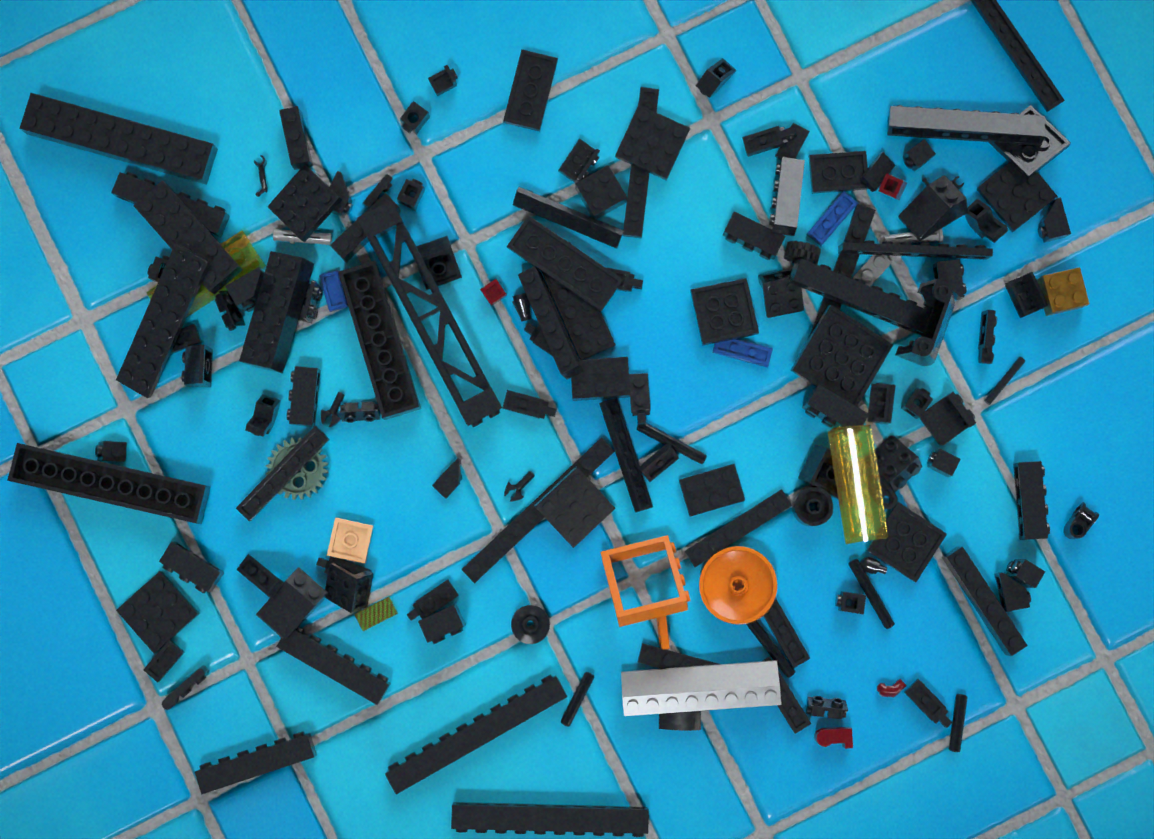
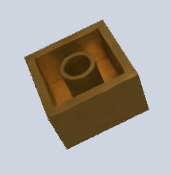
(1063, 291)

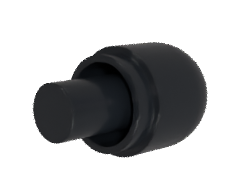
(872, 566)

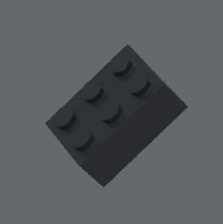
(602, 379)
(833, 409)

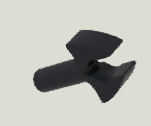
(333, 410)
(519, 486)

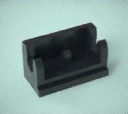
(881, 403)

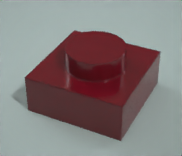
(493, 292)

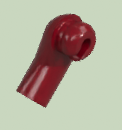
(891, 691)

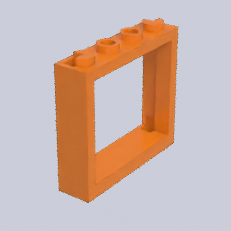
(653, 610)

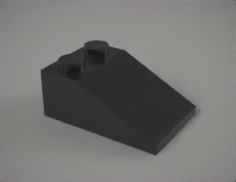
(934, 208)
(819, 470)
(292, 603)

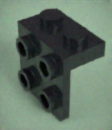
(947, 418)
(896, 462)

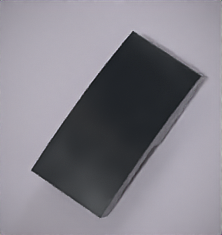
(680, 721)

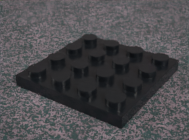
(842, 356)

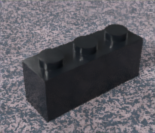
(296, 137)
(753, 236)
(304, 396)
(191, 567)

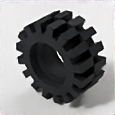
(798, 250)

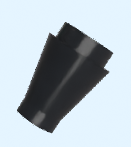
(522, 306)

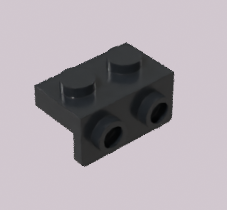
(578, 161)
(1026, 294)

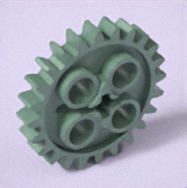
(311, 479)

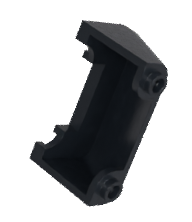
(940, 298)

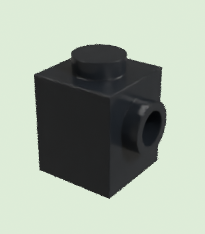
(943, 462)

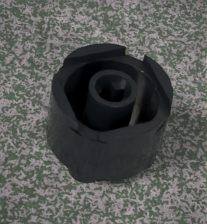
(823, 506)

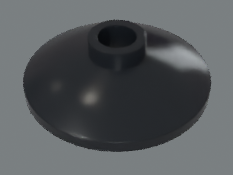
(523, 632)

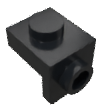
(443, 80)
(156, 269)
(111, 451)

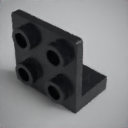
(779, 294)
(309, 305)
(347, 589)

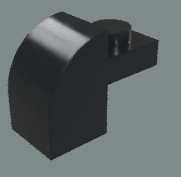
(983, 223)
(264, 416)

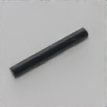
(1004, 381)

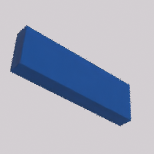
(832, 218)
(744, 351)

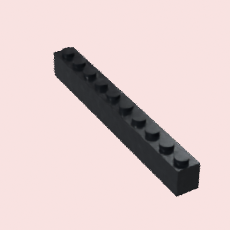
(475, 734)
(549, 818)

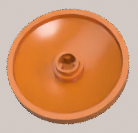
(738, 585)

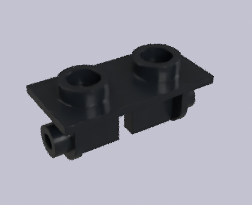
(233, 316)
(368, 412)
(818, 705)

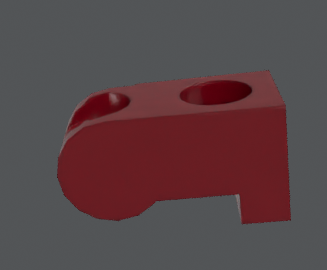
(833, 735)

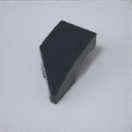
(449, 479)

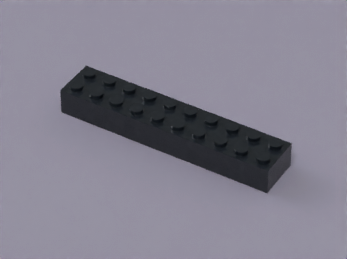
(118, 138)
(109, 483)

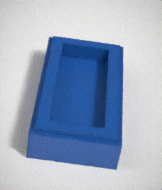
(333, 291)

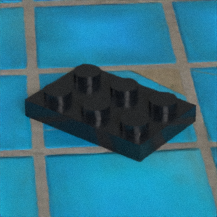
(837, 171)
(711, 490)

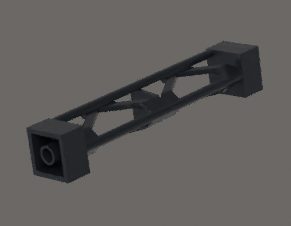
(382, 221)

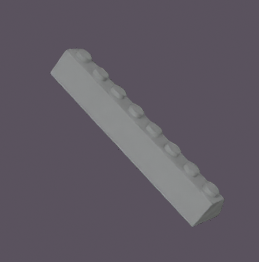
(700, 688)

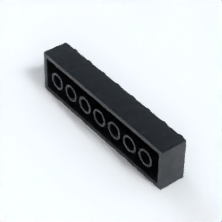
(379, 340)

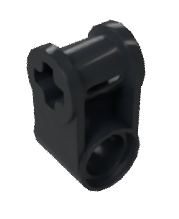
(1083, 519)

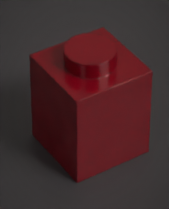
(892, 186)

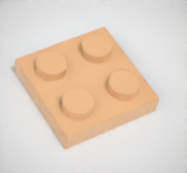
(350, 540)

